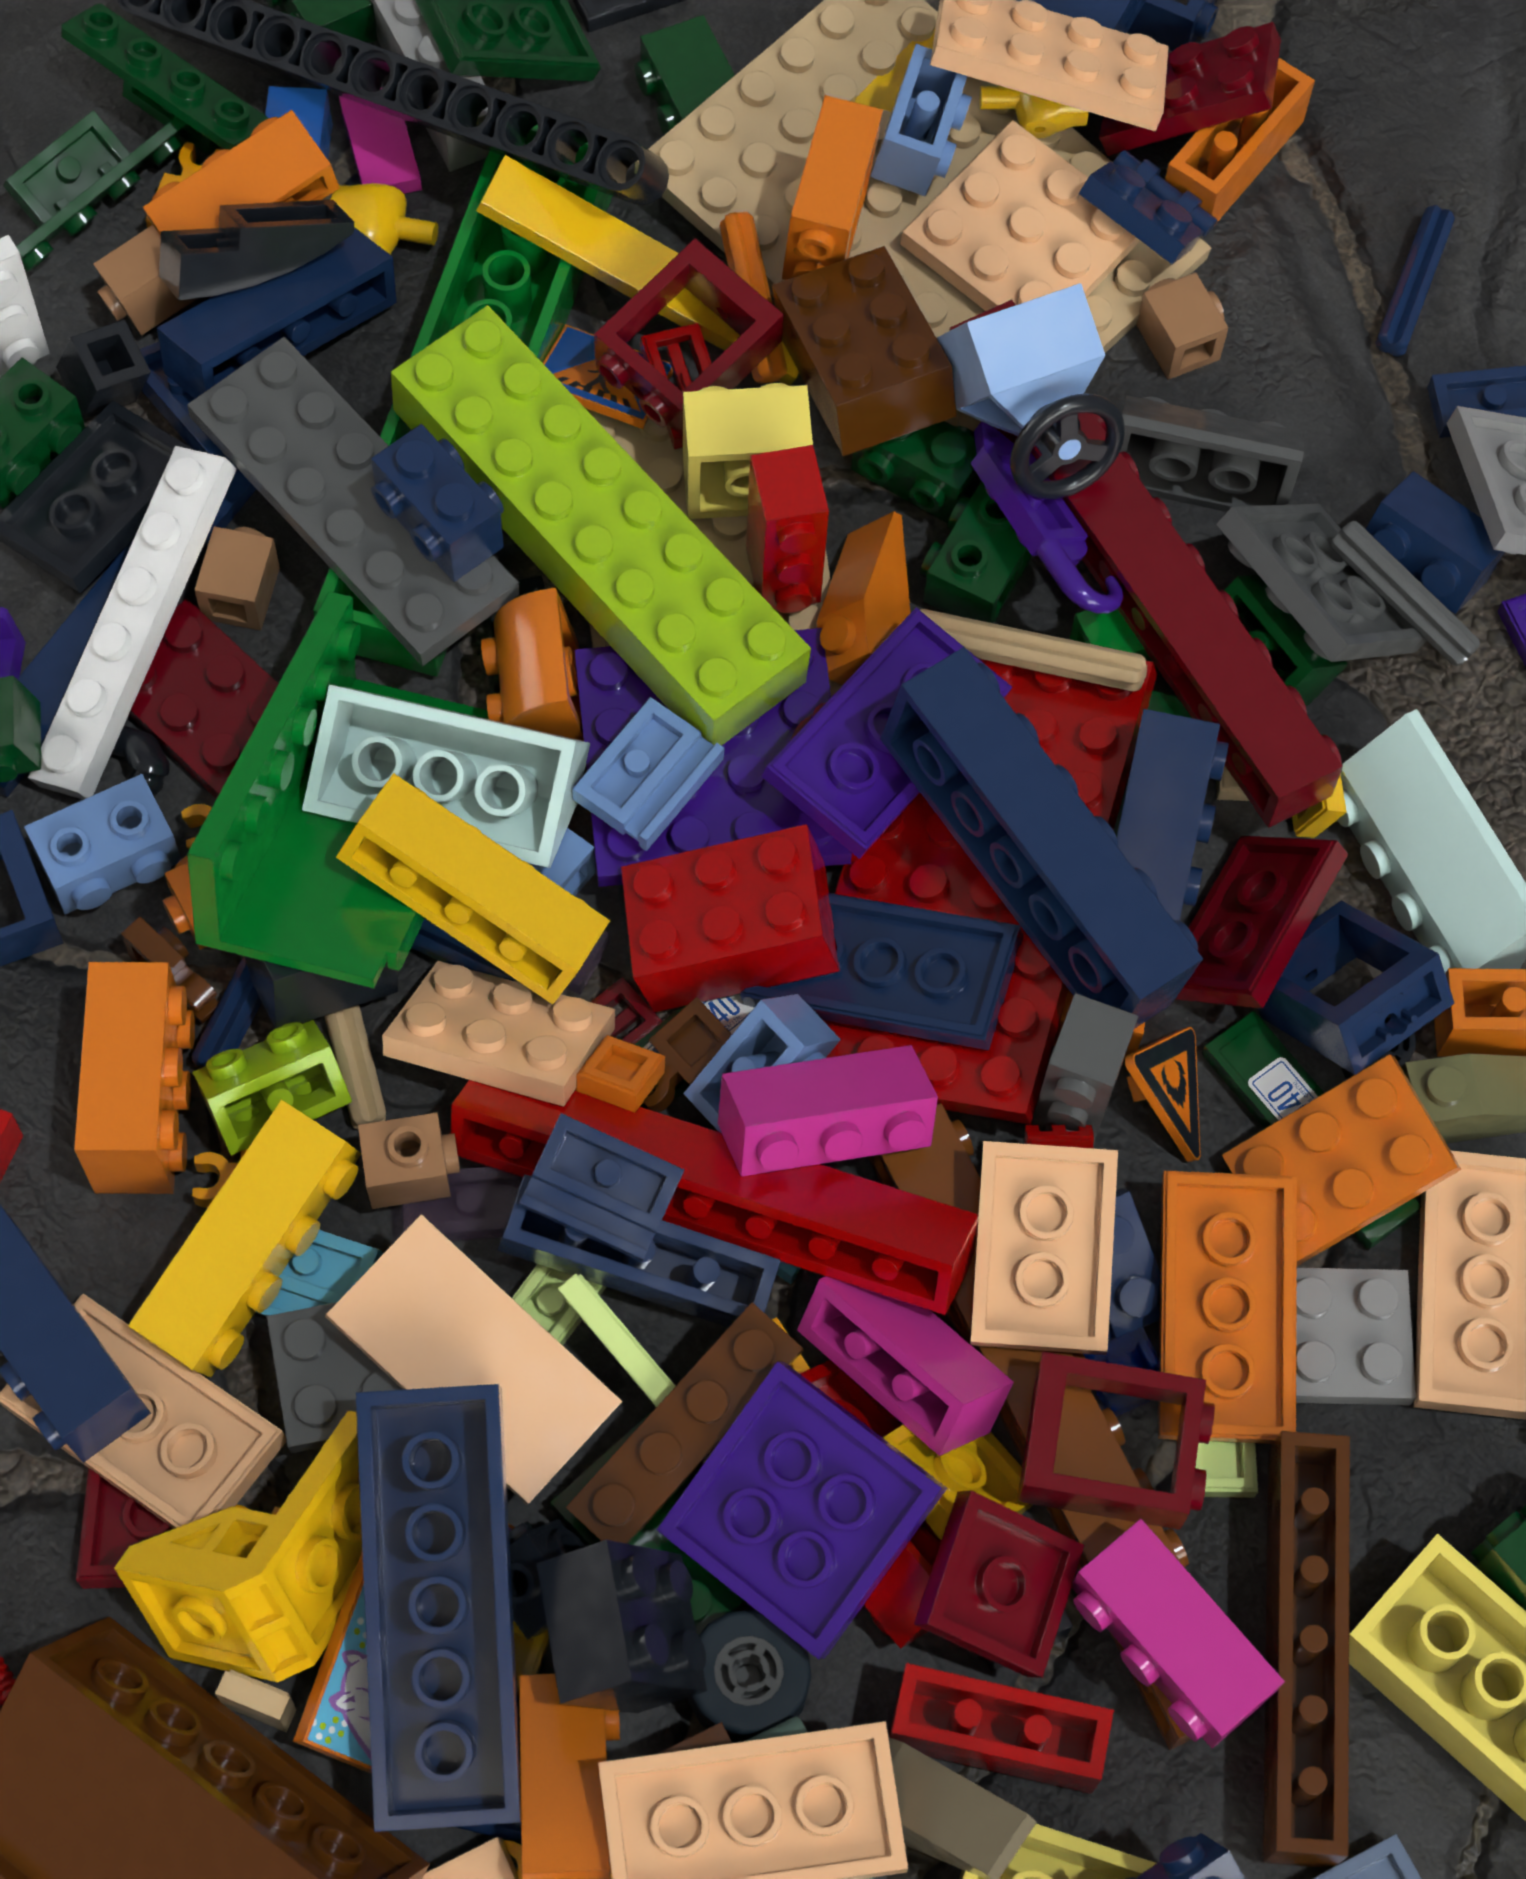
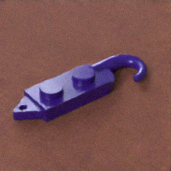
(1040, 524)

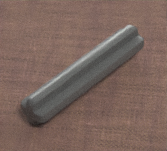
(1405, 593)

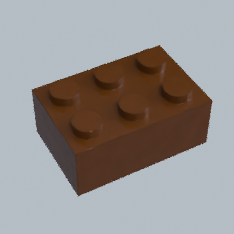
(865, 351)

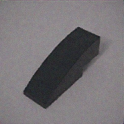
(250, 246)

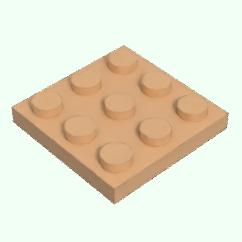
(1017, 226)

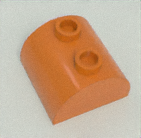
(534, 666)

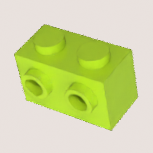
(249, 1083)

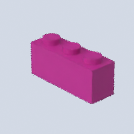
(826, 1110)
(907, 1362)
(1174, 1635)

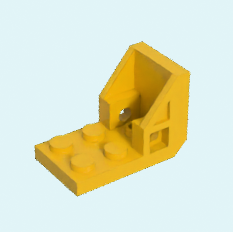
(279, 1603)

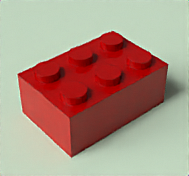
(729, 918)

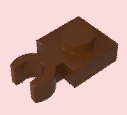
(163, 946)
(688, 1046)

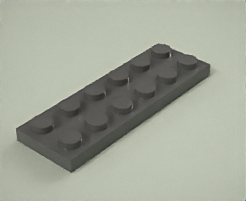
(316, 469)

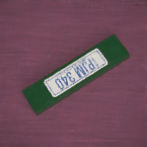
(1276, 1085)

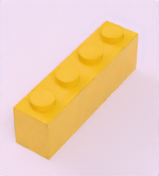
(473, 888)
(247, 1240)

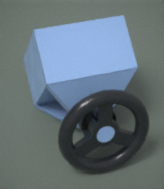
(1029, 377)

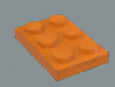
(1352, 1154)

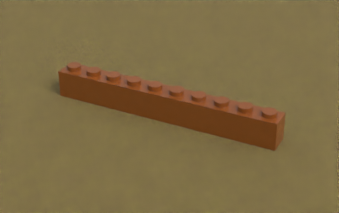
(1087, 1435)

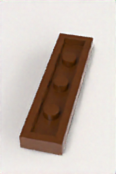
(682, 1429)

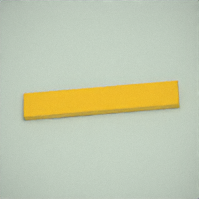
(596, 245)

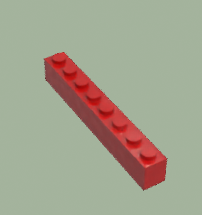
(797, 1215)

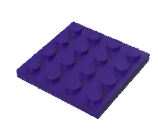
(734, 798)

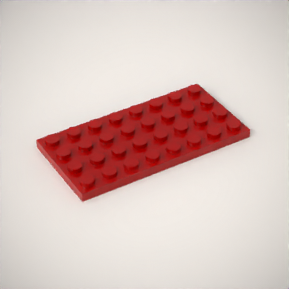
(923, 866)

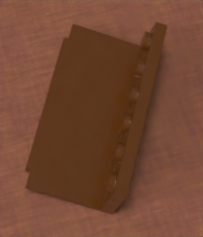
(148, 1776)

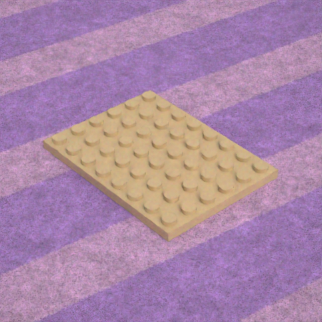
(755, 134)

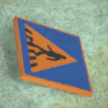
(574, 366)

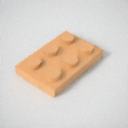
(497, 1032)
(1044, 1248)

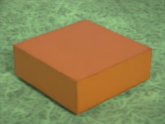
(620, 1073)

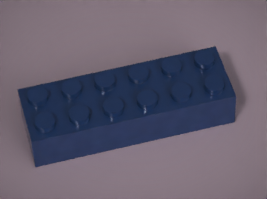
(1037, 840)
(438, 1608)

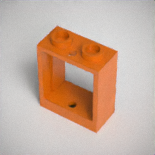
(832, 186)

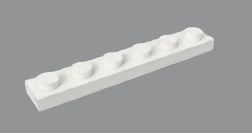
(133, 622)

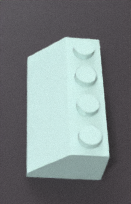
(485, 771)
(1434, 849)

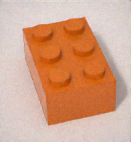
(133, 1078)

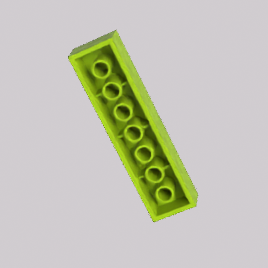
(603, 529)

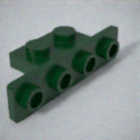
(162, 80)
(76, 174)

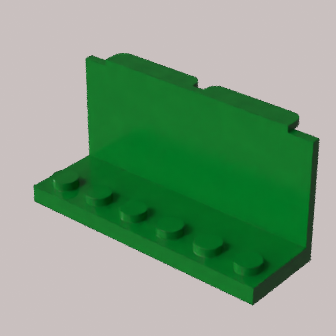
(270, 871)

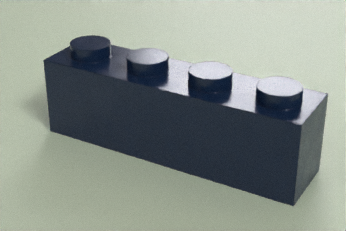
(302, 306)
(1166, 803)
(679, 1270)
(58, 1355)

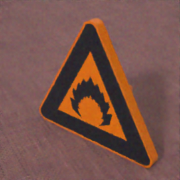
(1169, 1081)

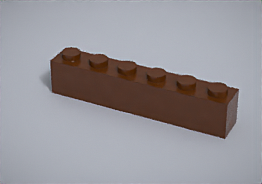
(1309, 1650)

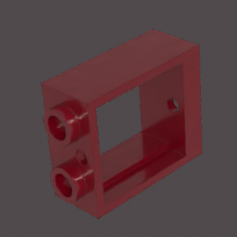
(724, 294)
(1100, 1498)

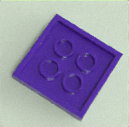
(801, 1509)

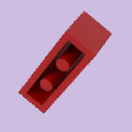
(787, 527)
(1002, 1728)

